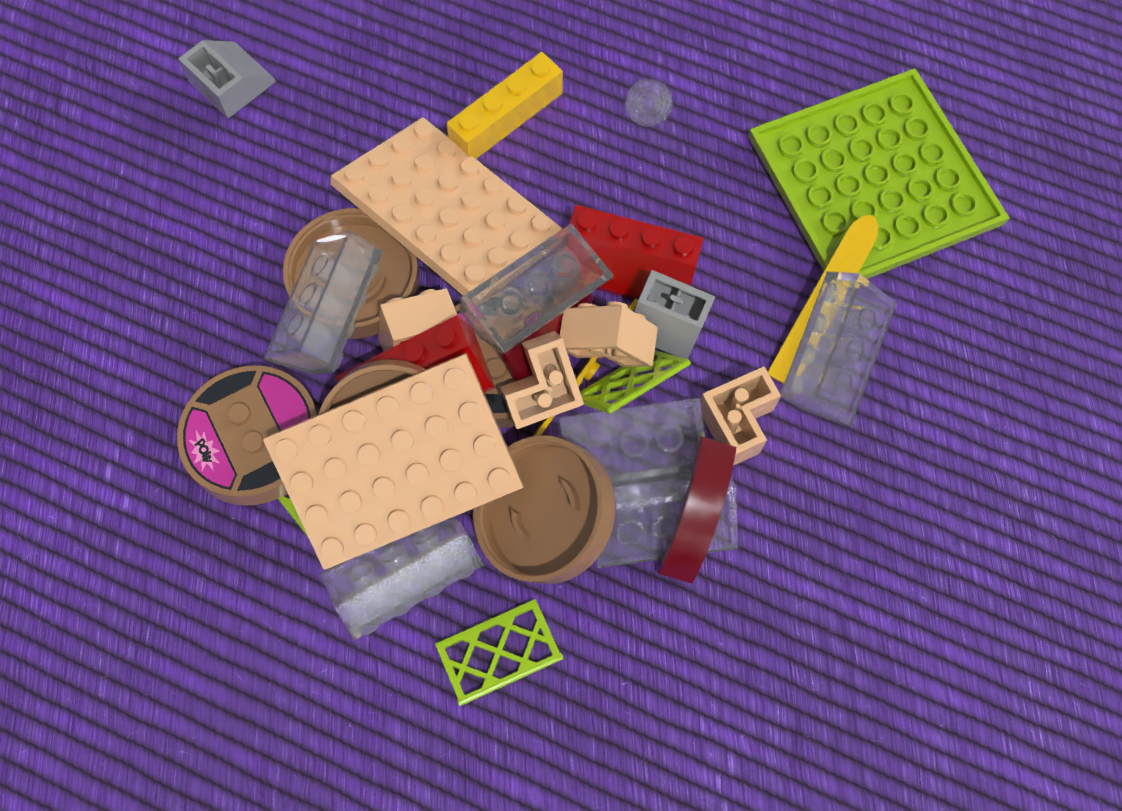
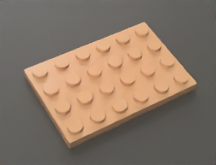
(443, 205)
(394, 461)

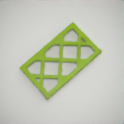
(631, 392)
(471, 637)

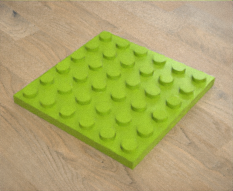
(881, 156)

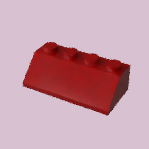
(636, 248)
(437, 346)

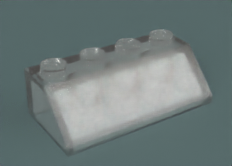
(534, 289)
(325, 304)
(838, 347)
(639, 438)
(648, 515)
(399, 575)

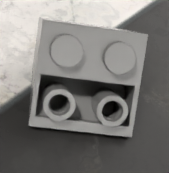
(225, 74)
(676, 311)

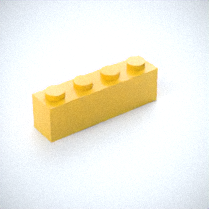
(506, 106)

